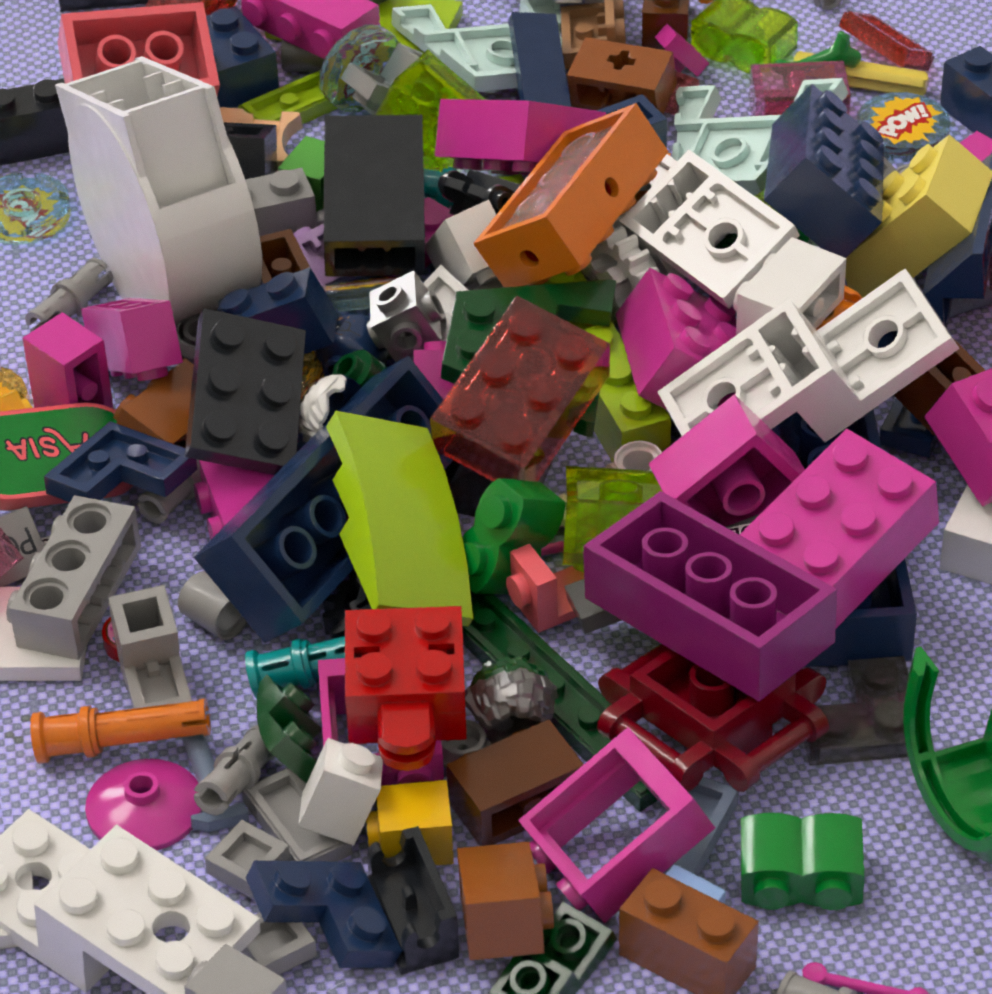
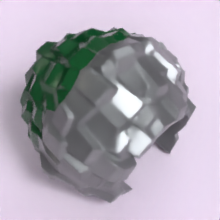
(510, 697)

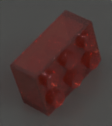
(520, 394)

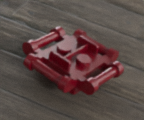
(710, 717)

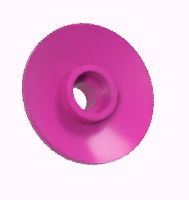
(146, 799)

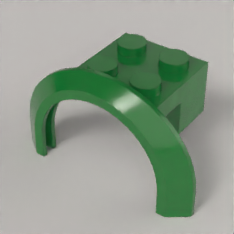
(954, 779)

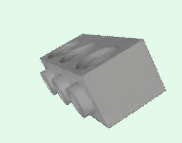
(74, 577)

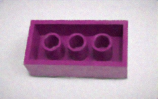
(710, 595)

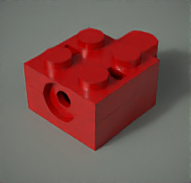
(405, 681)

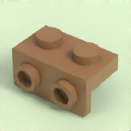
(591, 20)

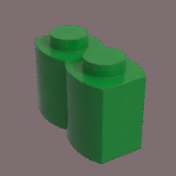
(507, 519)
(802, 860)

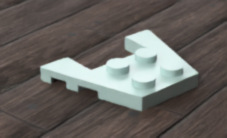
(476, 53)
(731, 144)

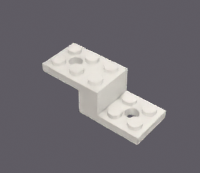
(691, 212)
(822, 373)
(109, 907)

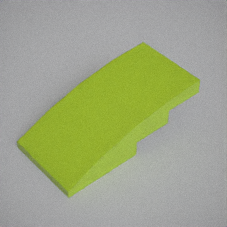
(400, 515)

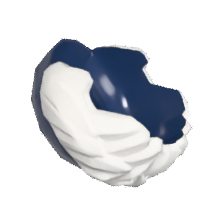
(322, 401)

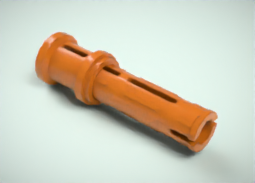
(92, 731)

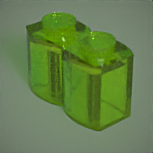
(744, 33)

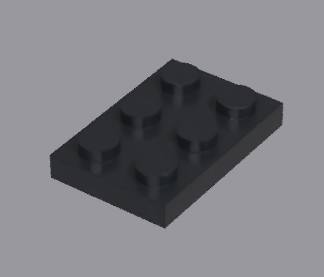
(245, 392)

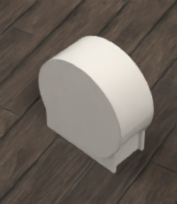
(161, 186)

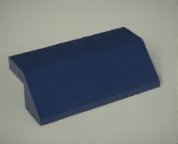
(966, 266)

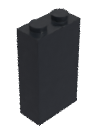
(374, 195)

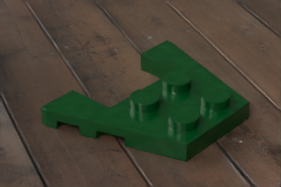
(480, 310)

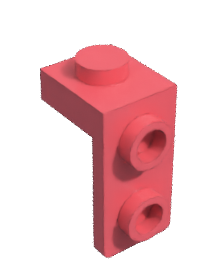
(538, 590)

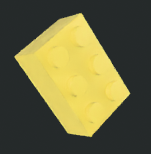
(922, 215)

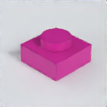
(684, 53)

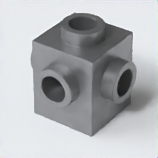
(404, 316)

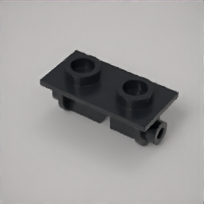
(473, 189)

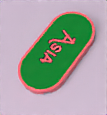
(37, 442)

